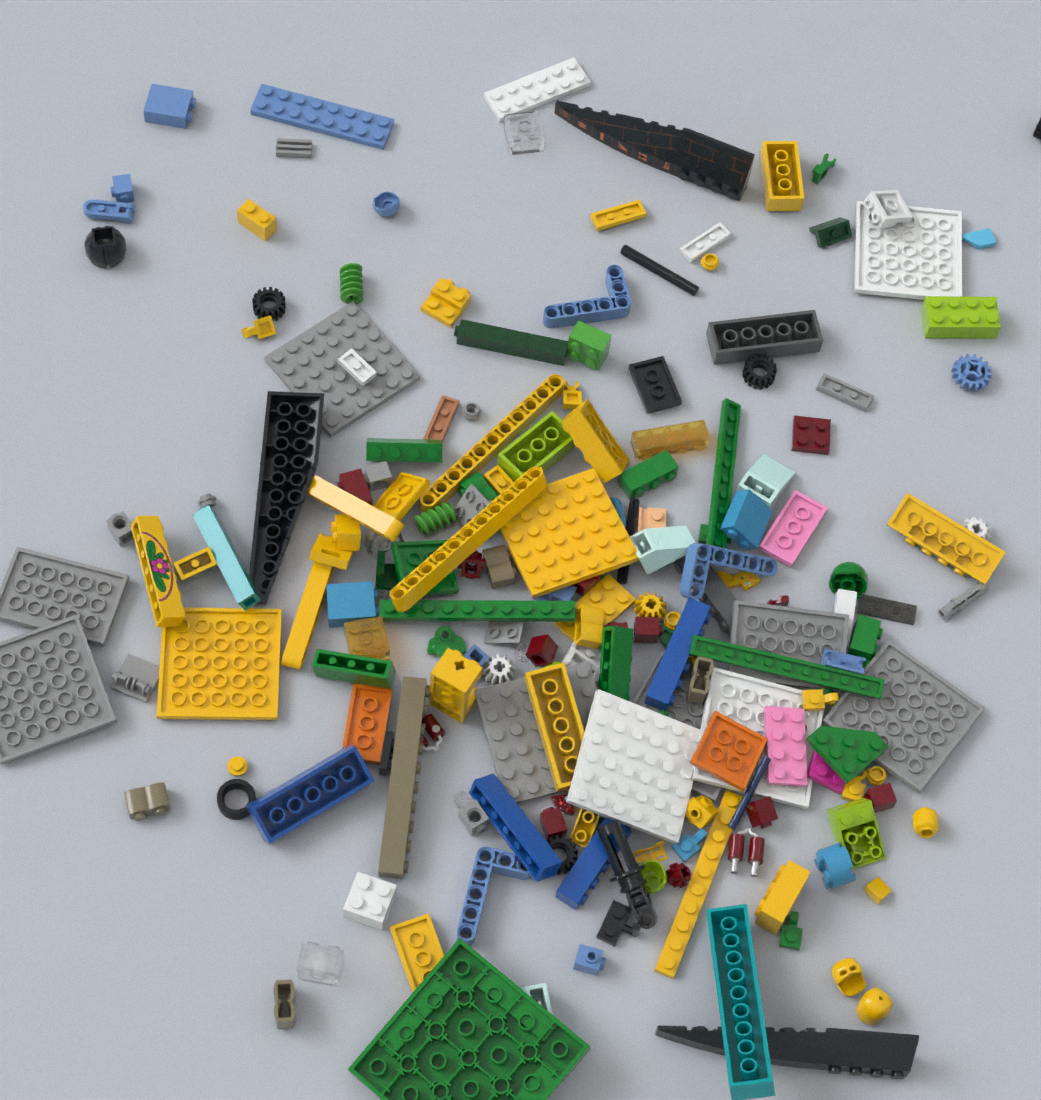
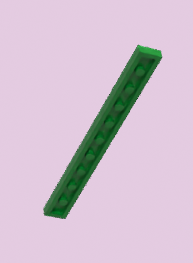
(723, 472)
(481, 611)
(787, 667)

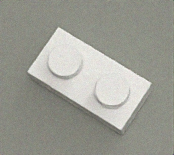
(357, 367)

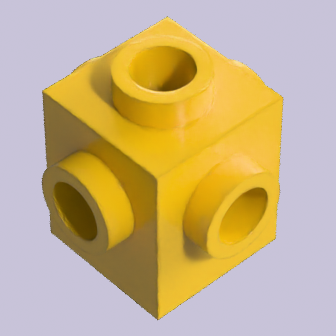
(701, 811)

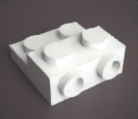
(887, 208)

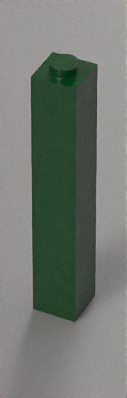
(511, 342)

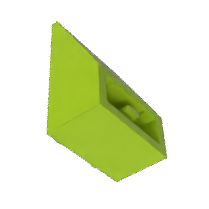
(858, 831)

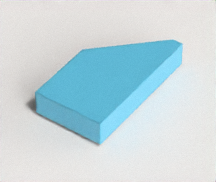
(980, 239)

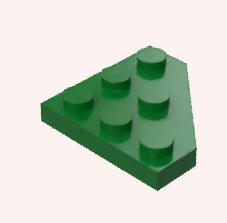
(846, 749)

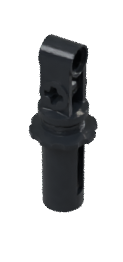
(631, 882)

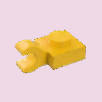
(262, 328)
(815, 700)

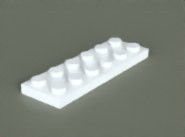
(537, 89)

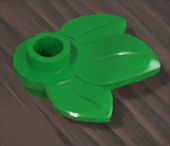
(440, 645)

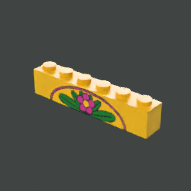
(158, 571)

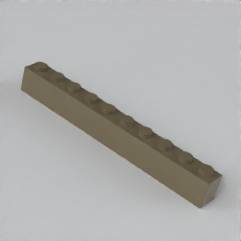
(402, 778)

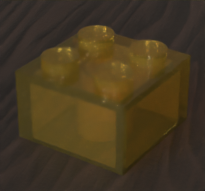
(367, 638)

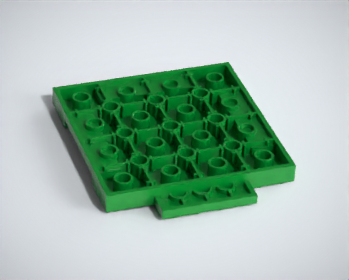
(469, 1039)

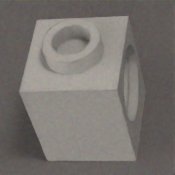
(378, 476)
(122, 535)
(470, 810)

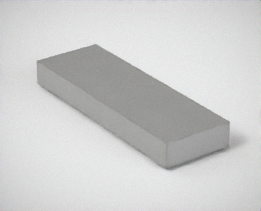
(845, 392)

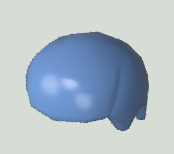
(386, 204)

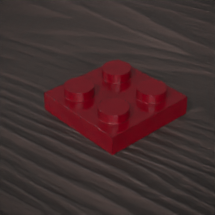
(811, 435)

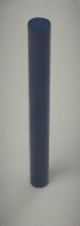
(749, 793)

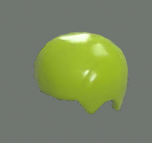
(655, 876)

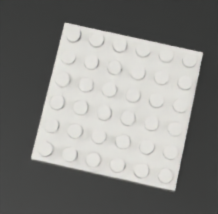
(911, 256)
(744, 701)
(635, 767)

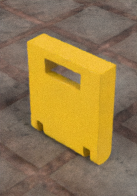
(324, 545)

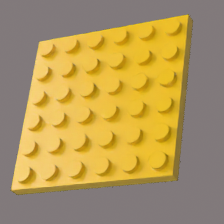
(568, 535)
(221, 665)

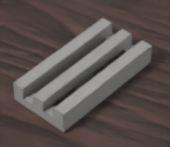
(293, 146)

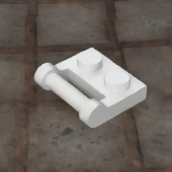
(584, 654)

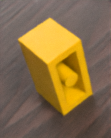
(257, 219)
(345, 533)
(195, 564)

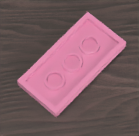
(792, 528)
(785, 746)

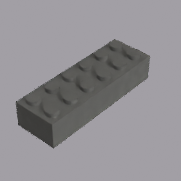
(766, 335)

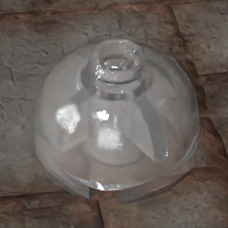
(375, 542)

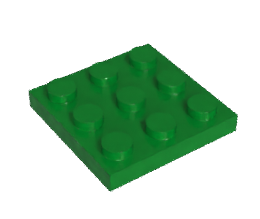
(412, 553)

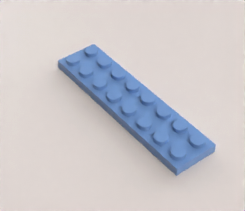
(322, 116)

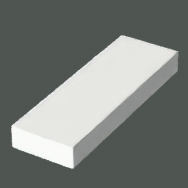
(705, 242)

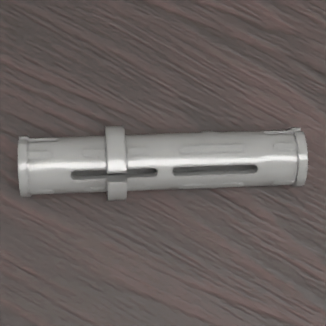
(958, 603)

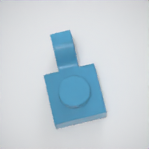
(689, 846)

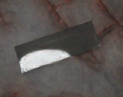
(886, 609)

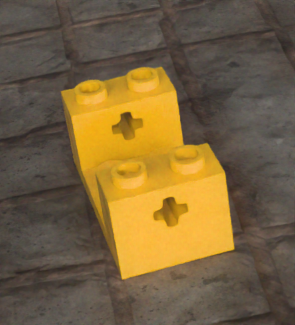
(453, 689)

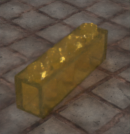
(674, 438)

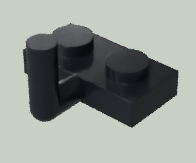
(616, 923)

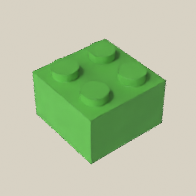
(588, 345)

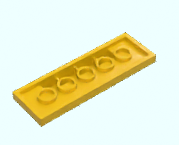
(945, 539)

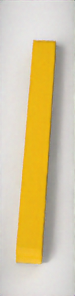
(494, 436)
(468, 539)

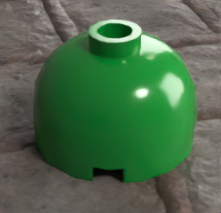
(849, 577)

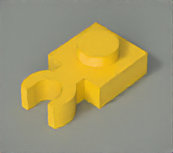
(571, 396)
(854, 789)

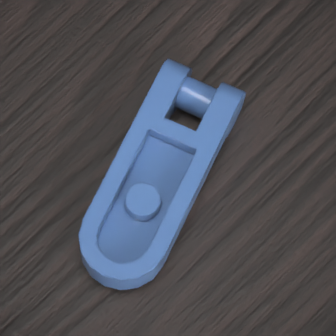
(109, 210)

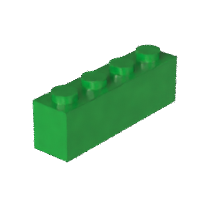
(403, 450)
(616, 661)
(353, 668)

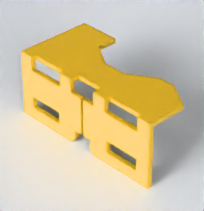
(652, 855)

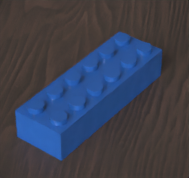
(309, 793)

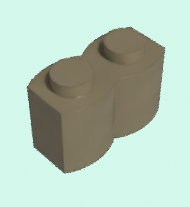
(499, 566)
(700, 679)
(147, 801)
(284, 1004)

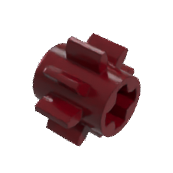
(678, 875)

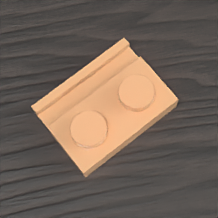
(651, 518)

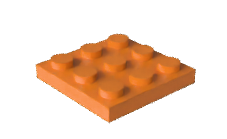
(728, 750)

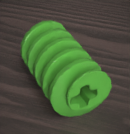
(351, 283)
(434, 518)

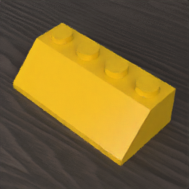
(595, 441)

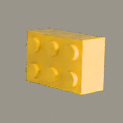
(781, 896)

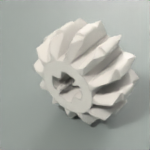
(978, 527)
(491, 667)

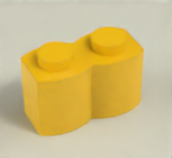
(588, 626)

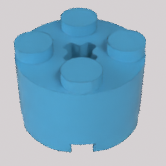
(835, 865)

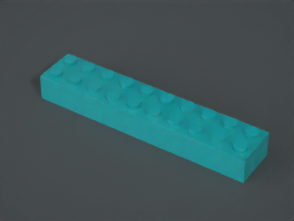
(740, 1003)

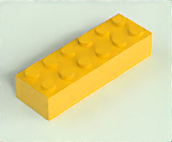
(556, 721)

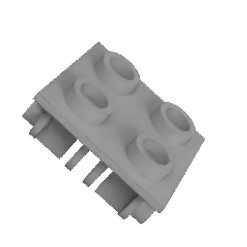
(470, 505)
(504, 632)
(136, 678)

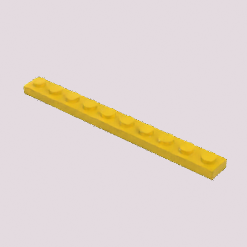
(697, 887)

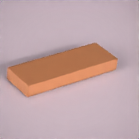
(442, 418)

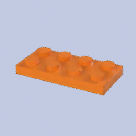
(368, 721)

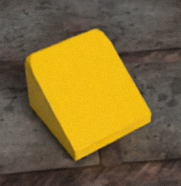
(877, 890)

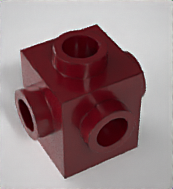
(472, 566)

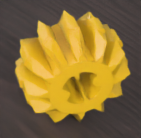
(657, 606)

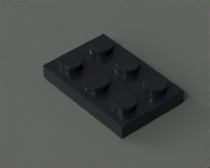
(655, 384)

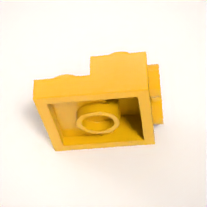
(446, 302)

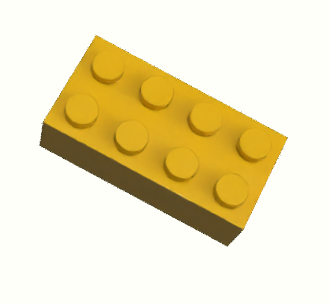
(781, 176)

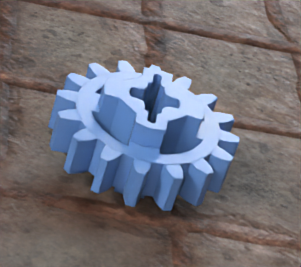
(971, 372)

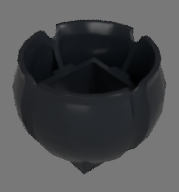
(105, 254)

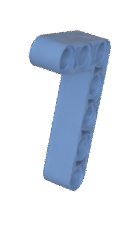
(577, 308)
(723, 559)
(480, 887)

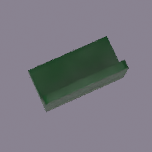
(831, 231)
(385, 573)

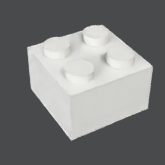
(369, 900)

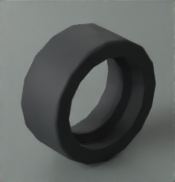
(231, 785)

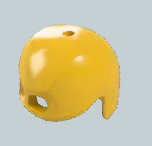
(848, 976)
(871, 1008)

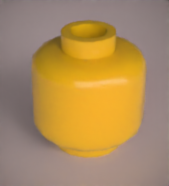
(925, 822)

